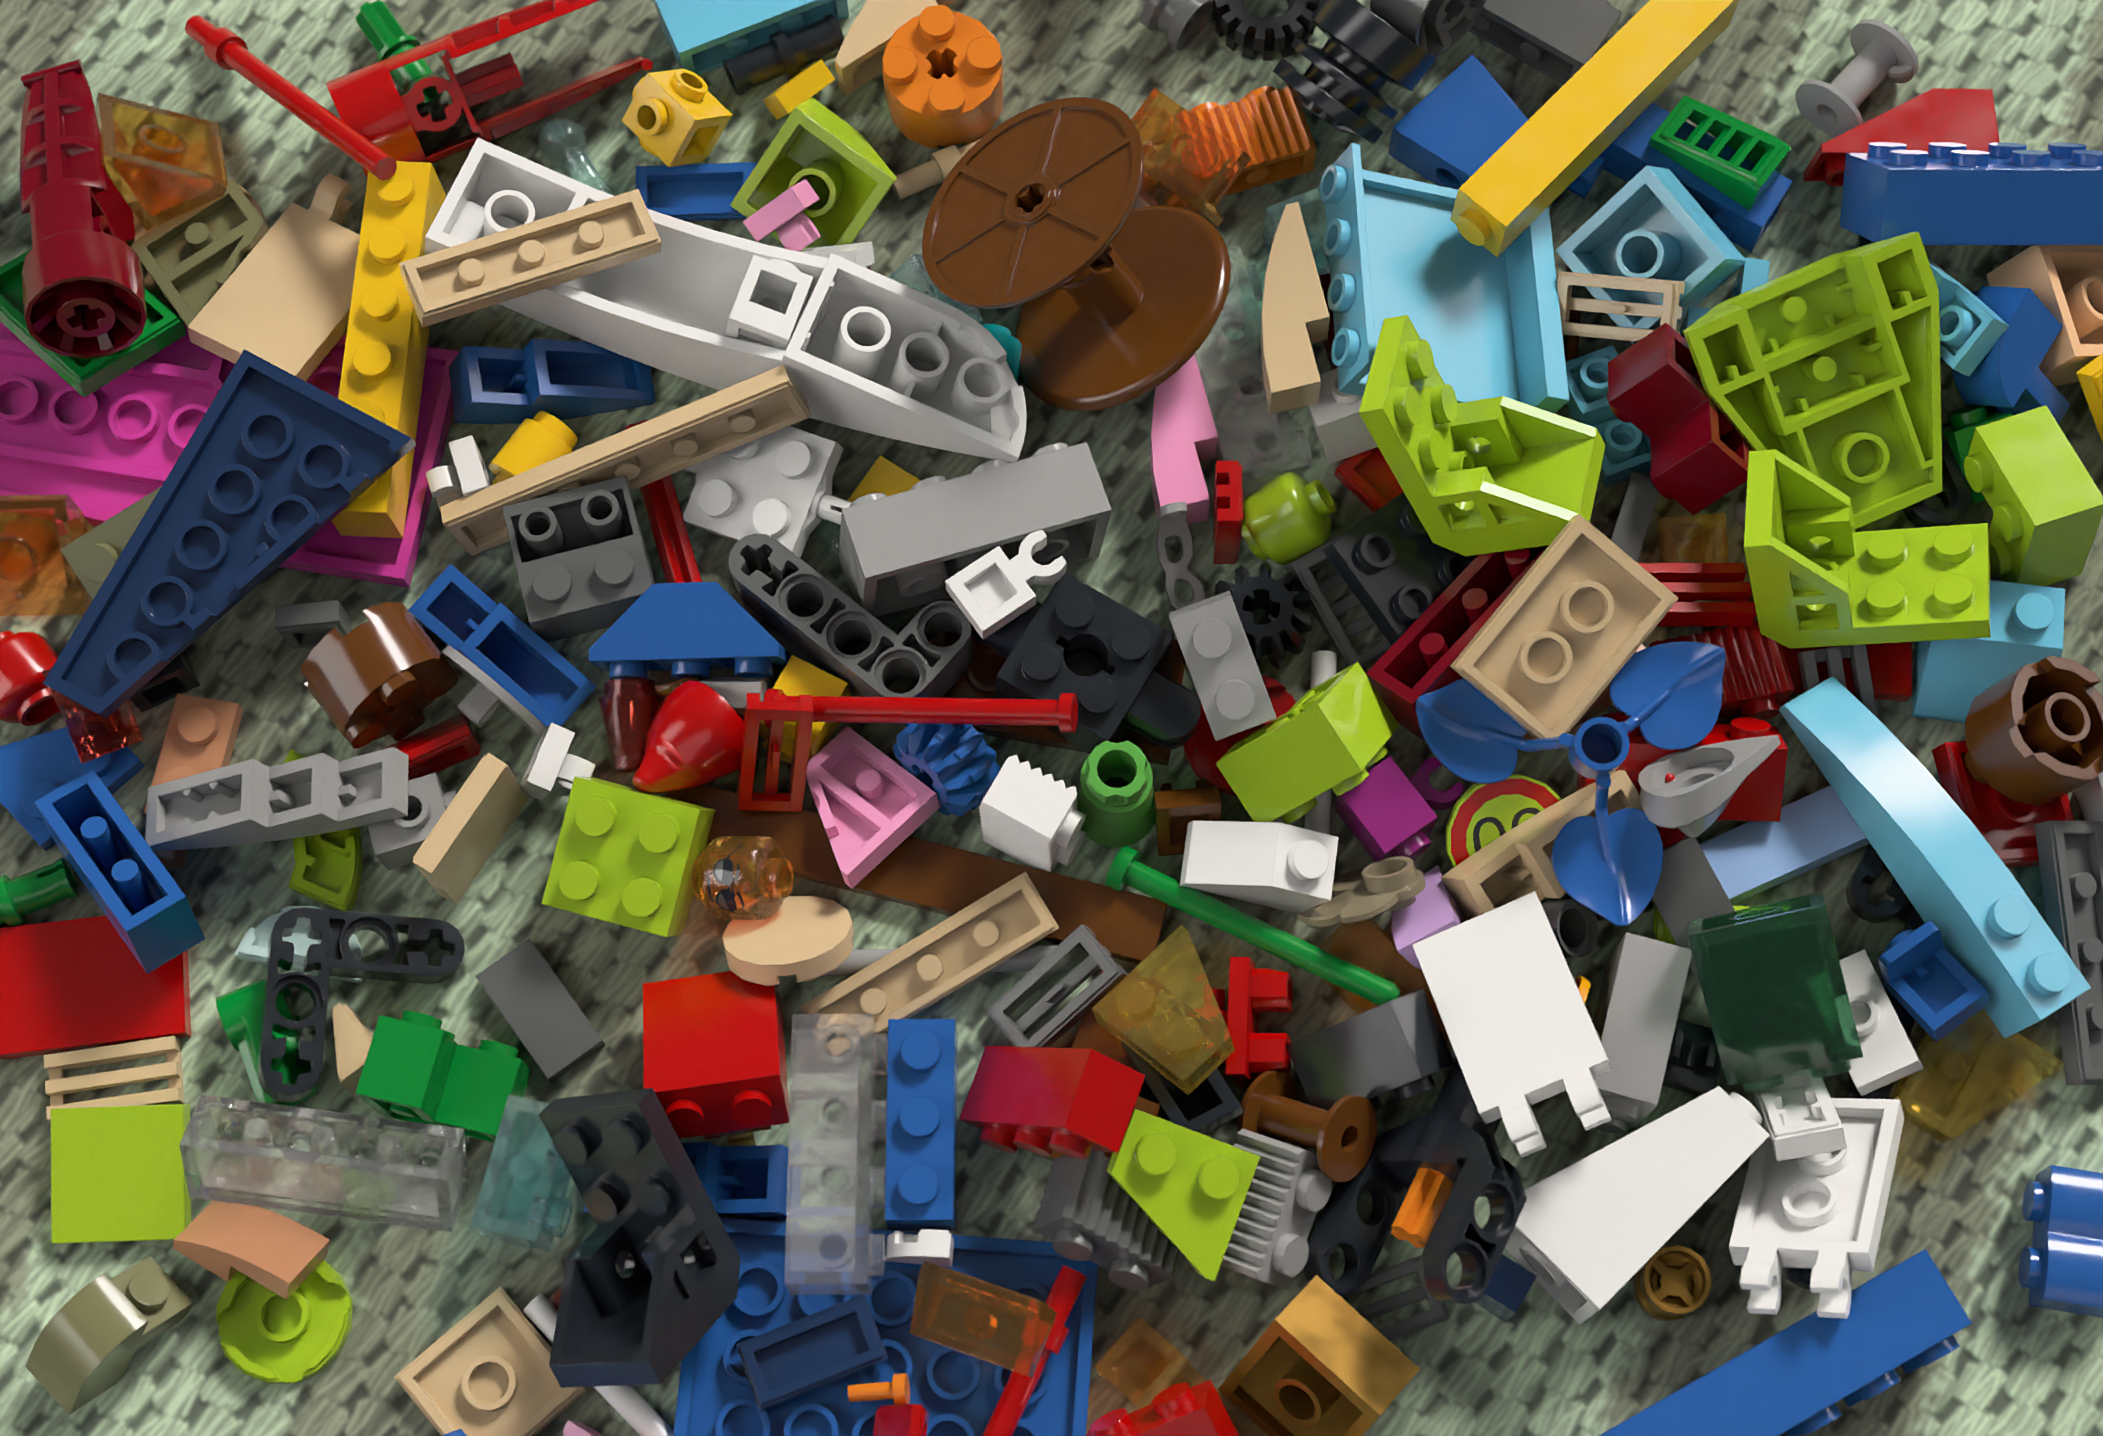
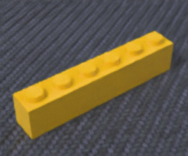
(385, 336)

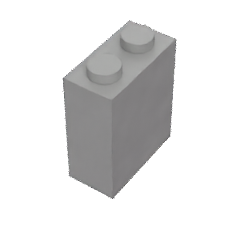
(1637, 1025)

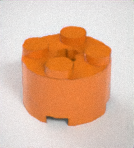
(943, 78)

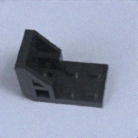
(656, 1226)

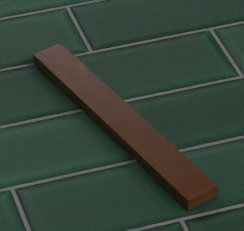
(942, 876)

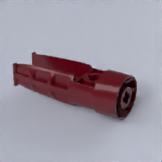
(81, 274)

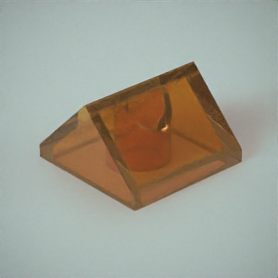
(160, 158)
(32, 567)

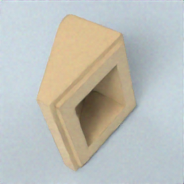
(351, 1045)

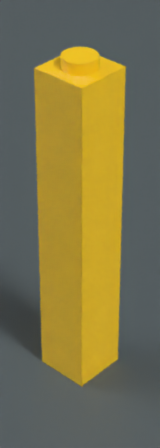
(1584, 118)

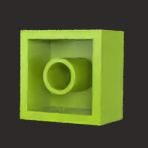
(627, 856)

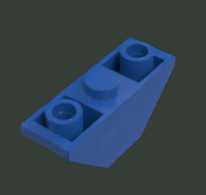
(687, 632)

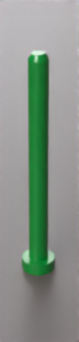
(1128, 871)

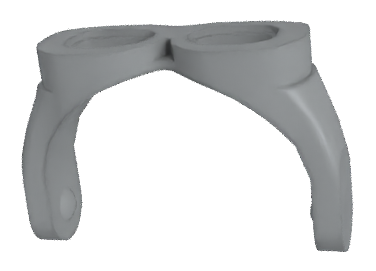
(1173, 525)

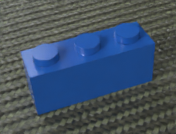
(120, 870)
(921, 1124)

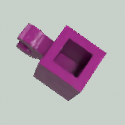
(1394, 812)

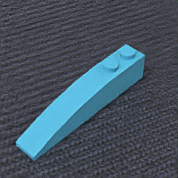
(1937, 858)

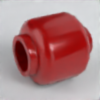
(22, 690)

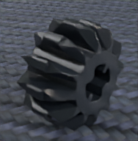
(1284, 612)

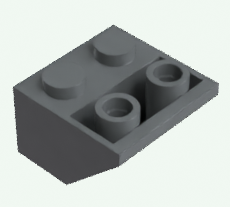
(578, 557)

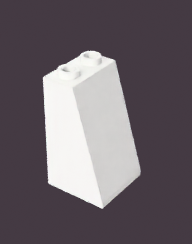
(1620, 1205)

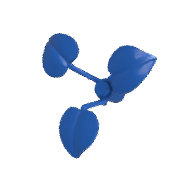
(1610, 859)

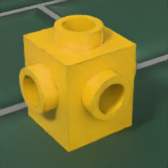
(676, 116)

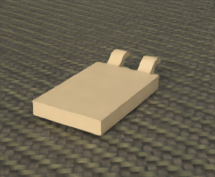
(290, 291)

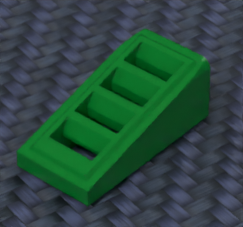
(1725, 176)

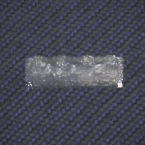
(1236, 390)
(833, 1155)
(325, 1163)

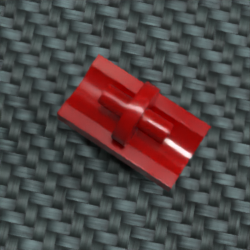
(1249, 993)

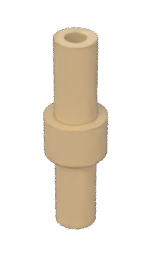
(929, 173)

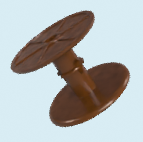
(1051, 225)

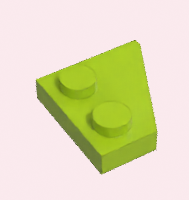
(1184, 1185)

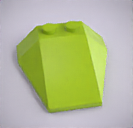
(1837, 372)

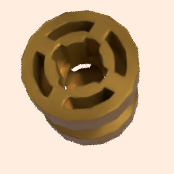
(1681, 1275)

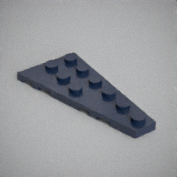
(239, 501)

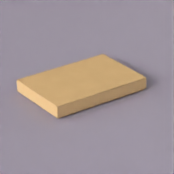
(1564, 631)

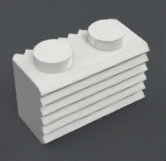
(1032, 816)

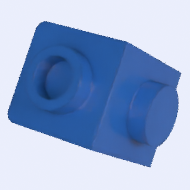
(1930, 981)

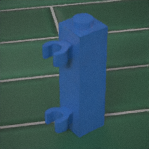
(1631, 153)

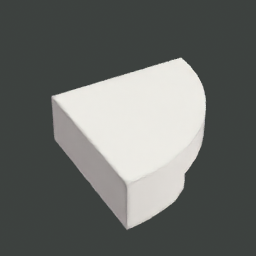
(928, 1245)

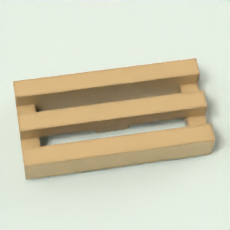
(1668, 311)
(58, 1086)

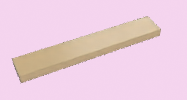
(639, 453)

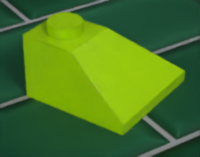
(836, 164)

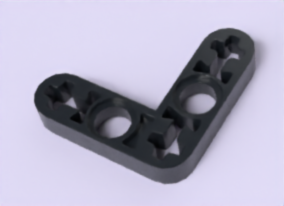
(334, 958)

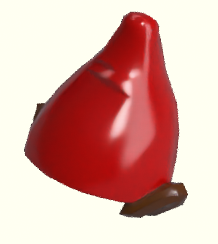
(690, 739)

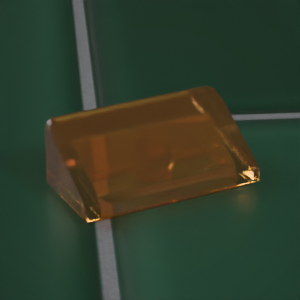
(980, 1319)

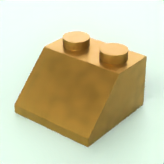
(1318, 1370)

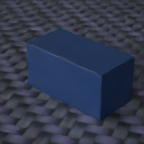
(1506, 1289)

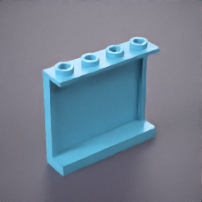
(1483, 315)

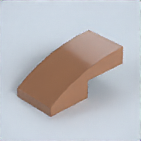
(256, 1243)

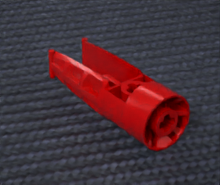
(390, 119)

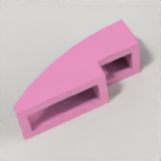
(1180, 440)

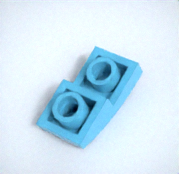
(1966, 324)
(1626, 445)

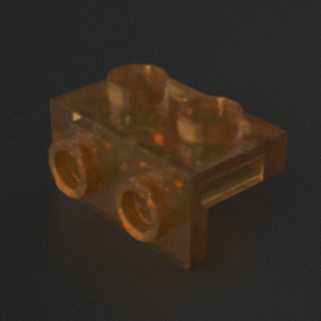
(1186, 156)

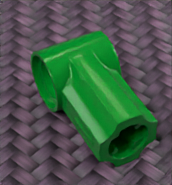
(242, 1018)

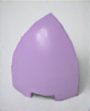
(1428, 915)

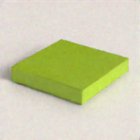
(118, 1173)

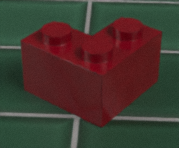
(1692, 442)

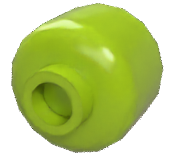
(1287, 518)

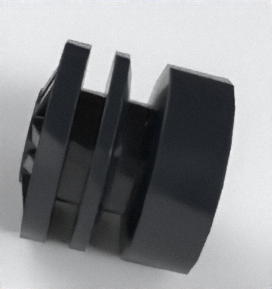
(1353, 67)

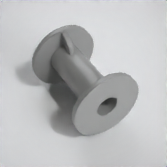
(1879, 55)

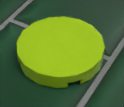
(304, 1329)

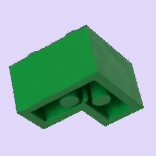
(428, 1078)

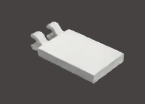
(1515, 1018)
(1818, 1210)

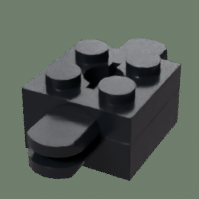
(1114, 684)

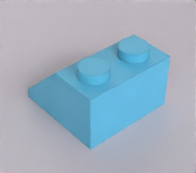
(2024, 630)

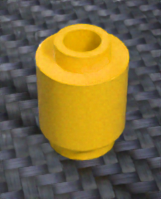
(532, 445)

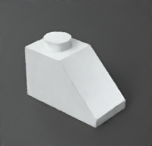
(1260, 863)

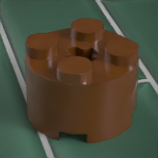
(378, 675)
(2037, 731)

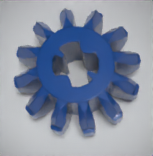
(950, 762)

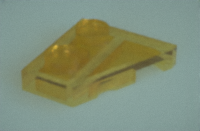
(1169, 1014)

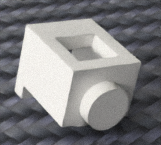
(769, 303)

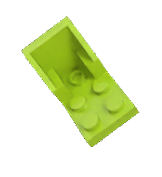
(1484, 492)
(1843, 587)

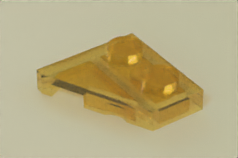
(1970, 1076)

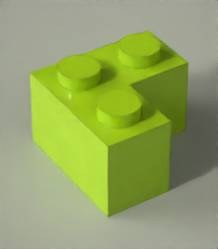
(2039, 498)
(1311, 748)

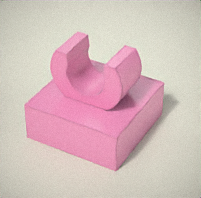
(787, 218)

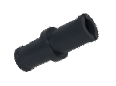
(784, 54)

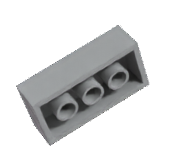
(909, 543)

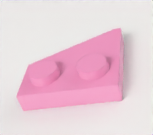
(865, 802)

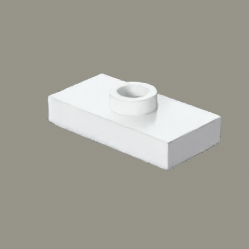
(1882, 1037)
(1800, 1117)

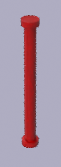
(919, 710)

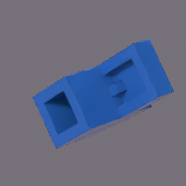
(2010, 370)

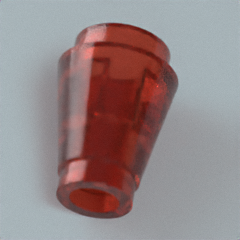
(627, 716)

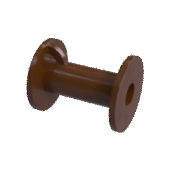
(1340, 1136)

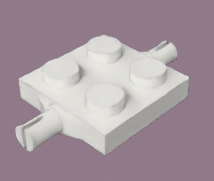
(768, 488)

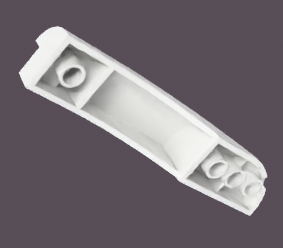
(861, 352)

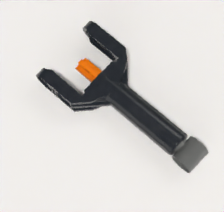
(1433, 1172)

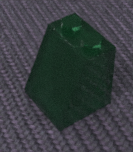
(1775, 992)

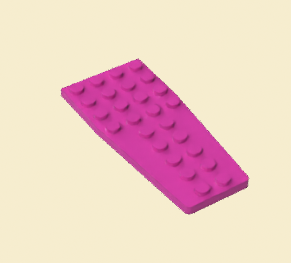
(133, 430)

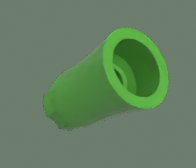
(1116, 814)

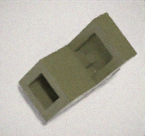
(101, 1328)

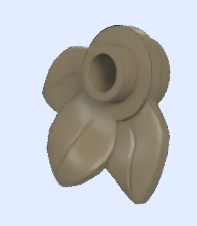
(1368, 892)

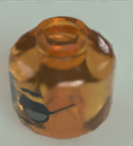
(742, 877)

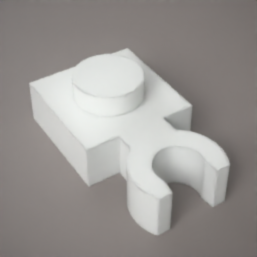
(999, 589)

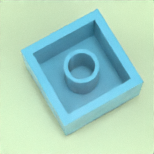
(1652, 233)

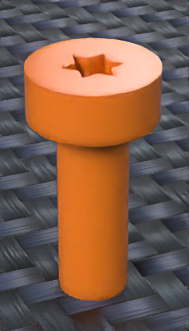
(897, 1390)

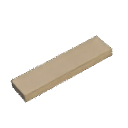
(530, 257)
(943, 957)

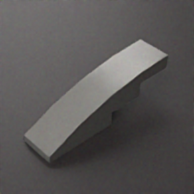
(276, 802)

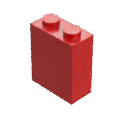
(715, 1053)

